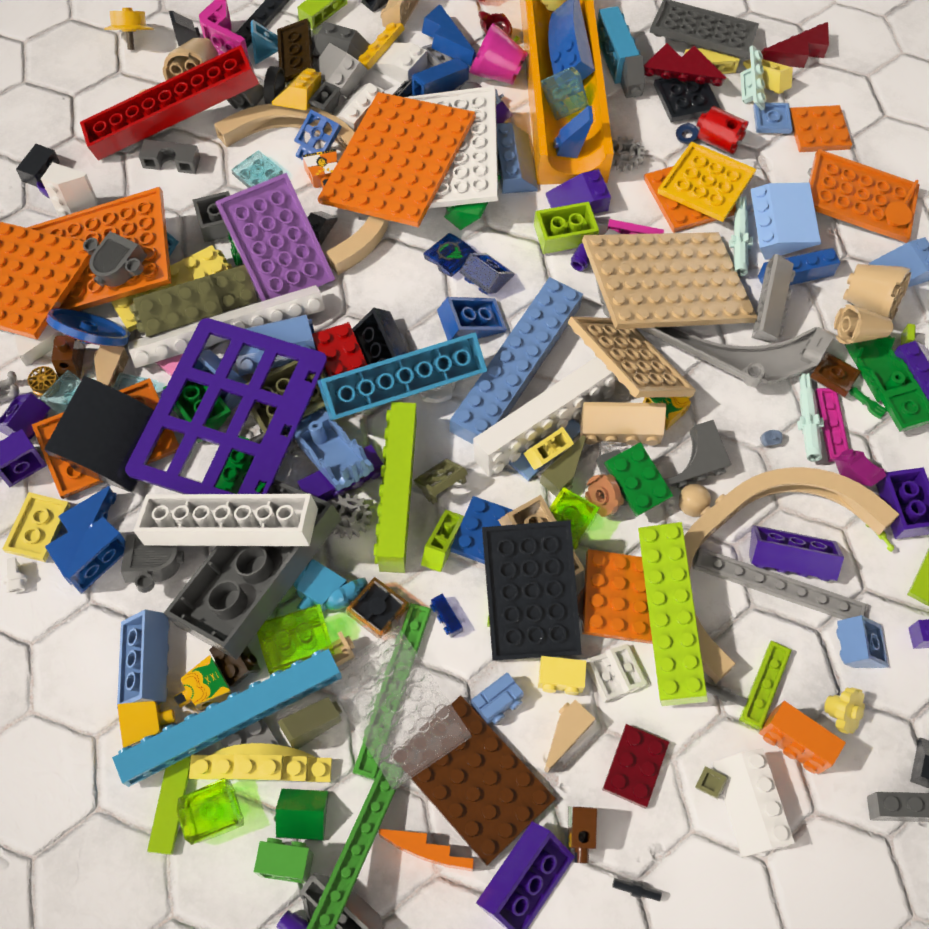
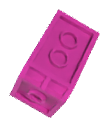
(218, 28)

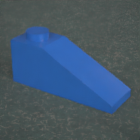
(573, 134)

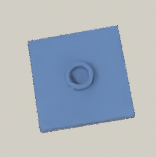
(773, 118)

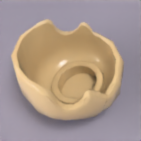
(694, 499)

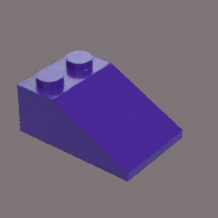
(582, 188)

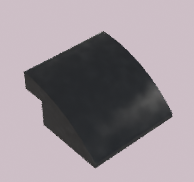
(100, 433)

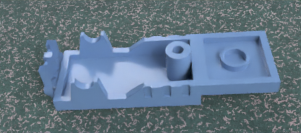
(332, 450)

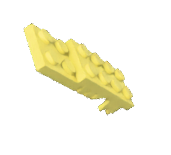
(193, 267)

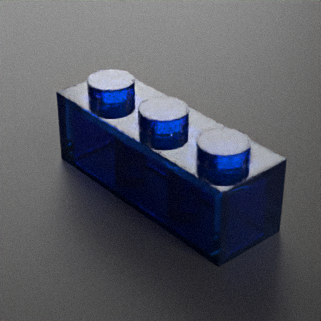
(446, 616)

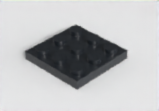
(684, 99)

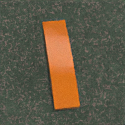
(416, 845)

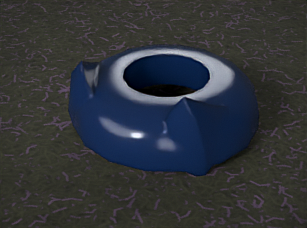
(687, 128)

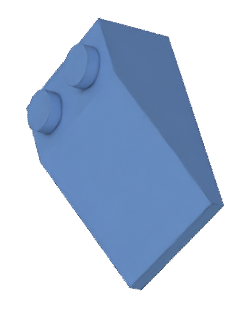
(912, 256)

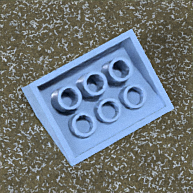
(785, 218)

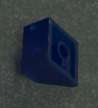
(485, 272)

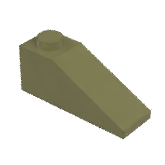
(563, 470)

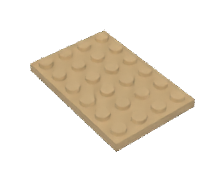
(631, 359)

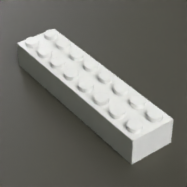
(542, 416)
(227, 520)

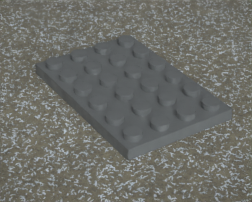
(704, 28)

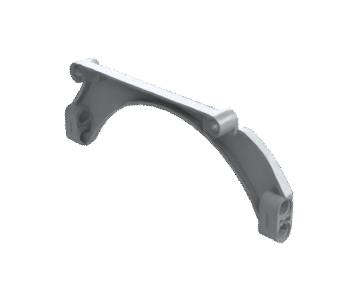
(768, 362)

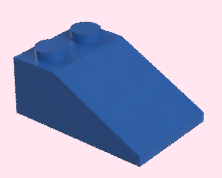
(470, 315)
(97, 553)

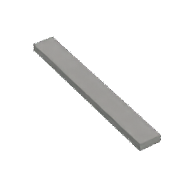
(778, 585)

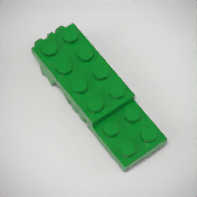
(891, 382)

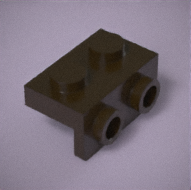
(235, 670)

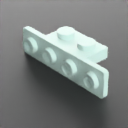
(752, 80)

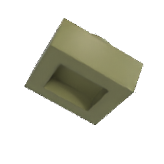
(711, 783)

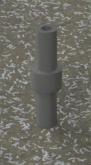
(725, 694)

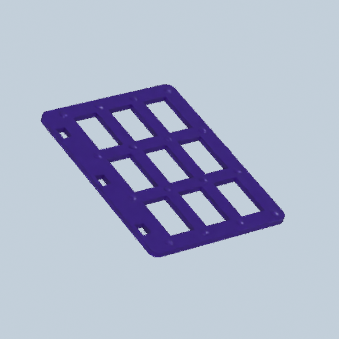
(274, 446)

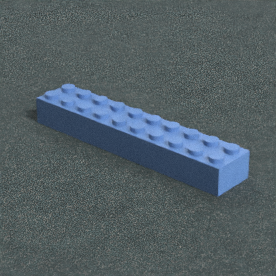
(517, 360)

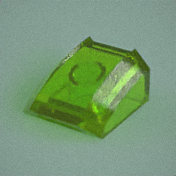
(209, 812)

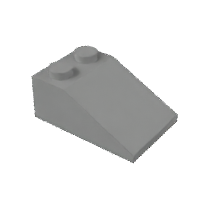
(340, 69)

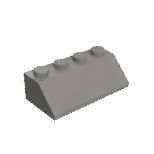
(773, 298)

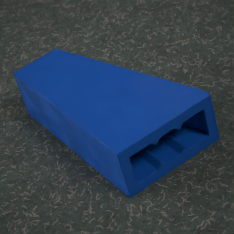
(440, 78)

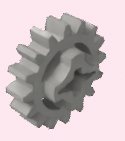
(625, 154)
(356, 509)

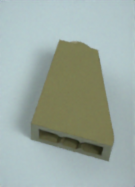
(310, 722)

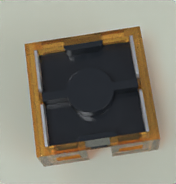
(377, 608)

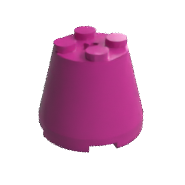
(498, 57)

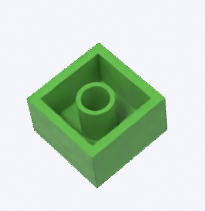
(283, 861)

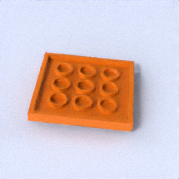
(676, 214)
(615, 597)

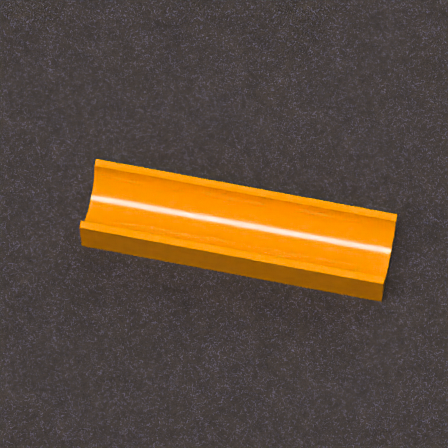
(598, 146)

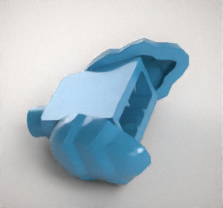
(325, 587)

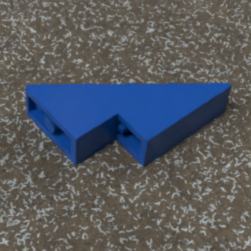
(447, 36)
(77, 522)

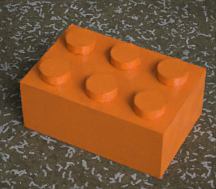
(801, 738)

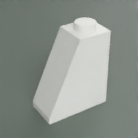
(33, 349)

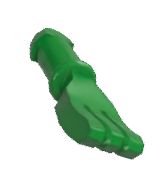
(872, 406)

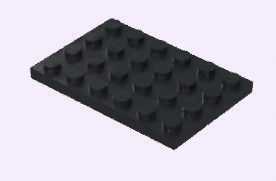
(531, 590)

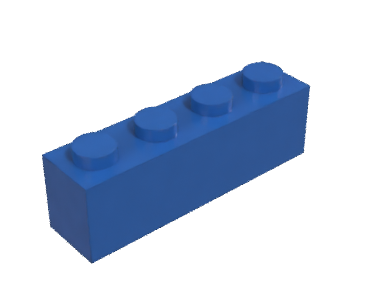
(810, 266)

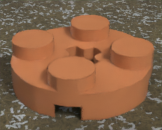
(613, 498)

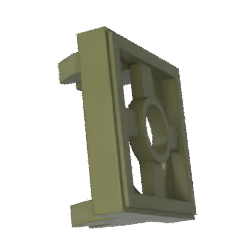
(429, 477)

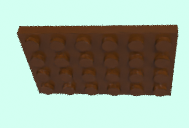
(483, 788)

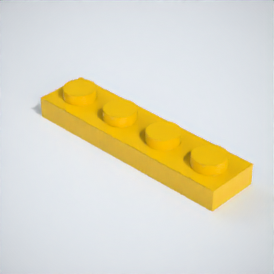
(381, 44)

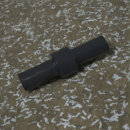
(637, 889)

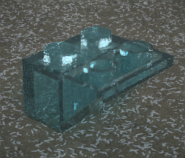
(565, 92)

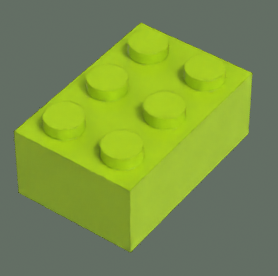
(564, 226)

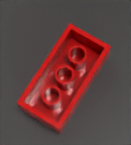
(340, 349)

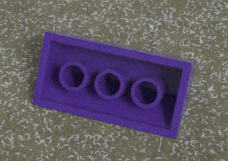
(917, 360)
(795, 553)
(526, 878)

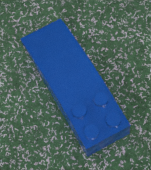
(569, 40)

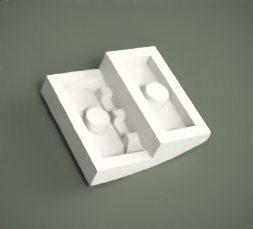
(615, 673)

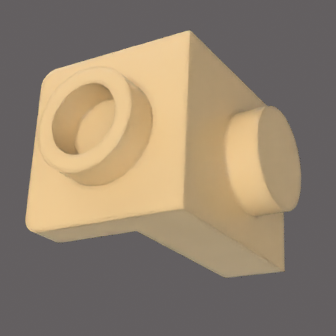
(342, 649)

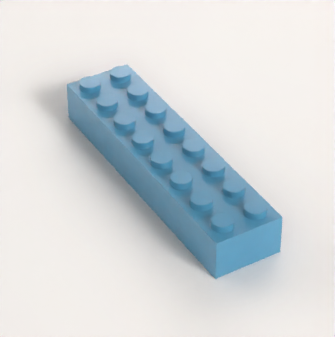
(402, 376)

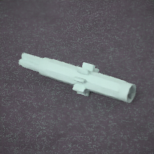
(740, 240)
(809, 419)

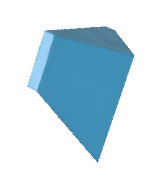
(263, 42)

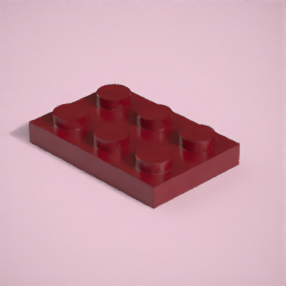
(635, 766)

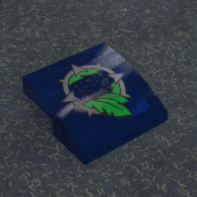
(449, 254)

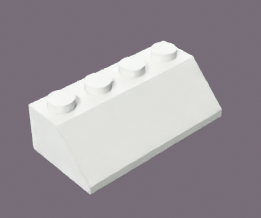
(753, 803)

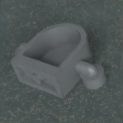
(114, 259)
(149, 563)

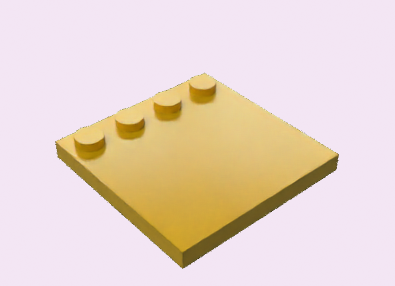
(706, 181)

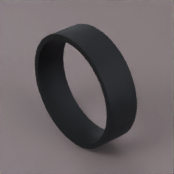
(273, 83)

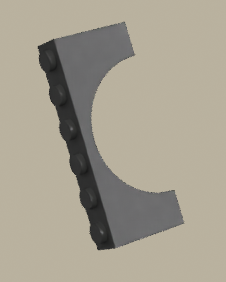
(706, 458)

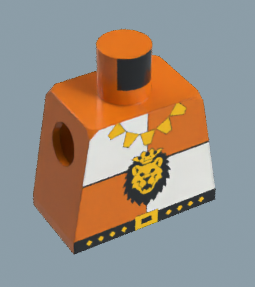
(320, 166)

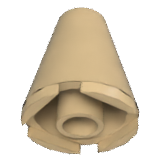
(860, 325)

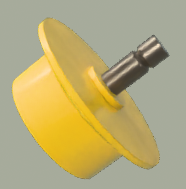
(128, 22)

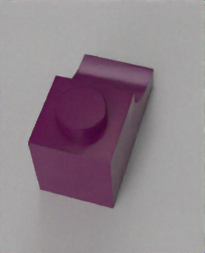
(858, 468)

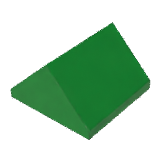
(301, 814)

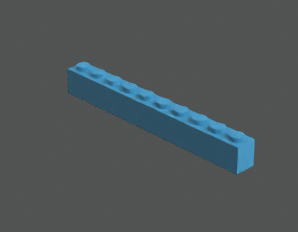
(226, 717)

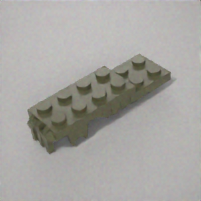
(193, 301)

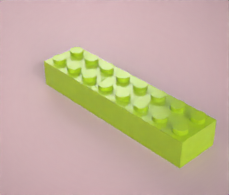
(396, 488)
(672, 615)

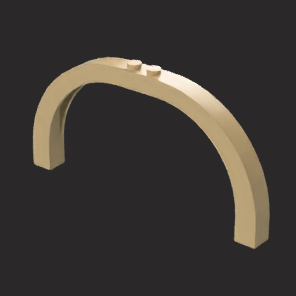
(271, 116)
(830, 485)

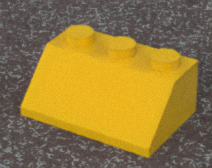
(299, 90)

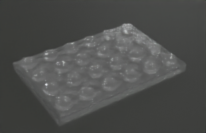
(398, 708)

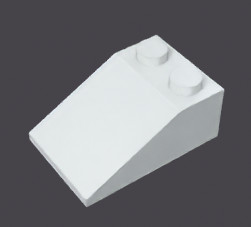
(402, 61)

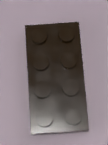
(295, 48)

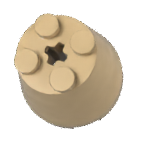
(188, 56)
(878, 288)

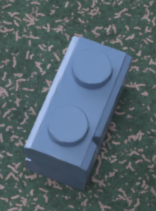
(497, 699)

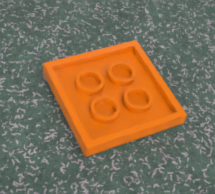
(820, 128)

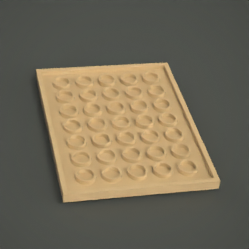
(668, 280)

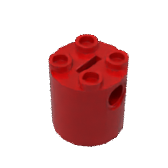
(721, 129)

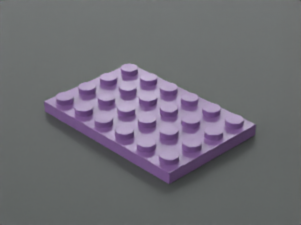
(275, 238)

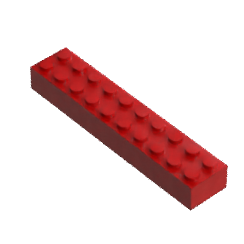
(169, 103)

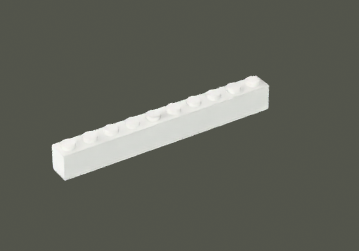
(174, 341)

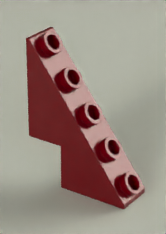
(797, 49)
(690, 66)

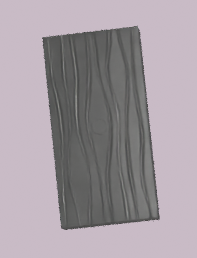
(244, 584)

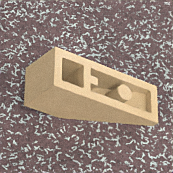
(109, 362)
(570, 727)

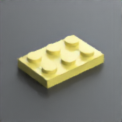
(35, 527)

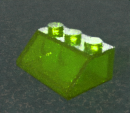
(294, 637)

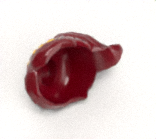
(500, 20)

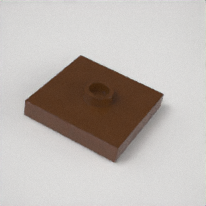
(835, 374)

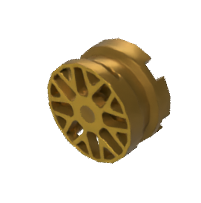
(39, 380)

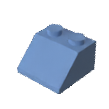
(862, 643)

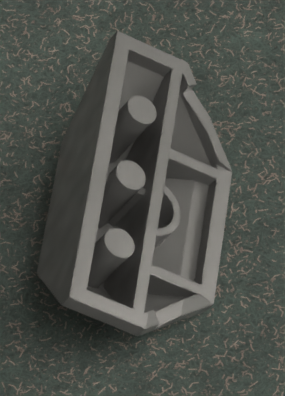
(341, 37)
(356, 913)

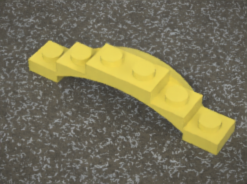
(260, 762)

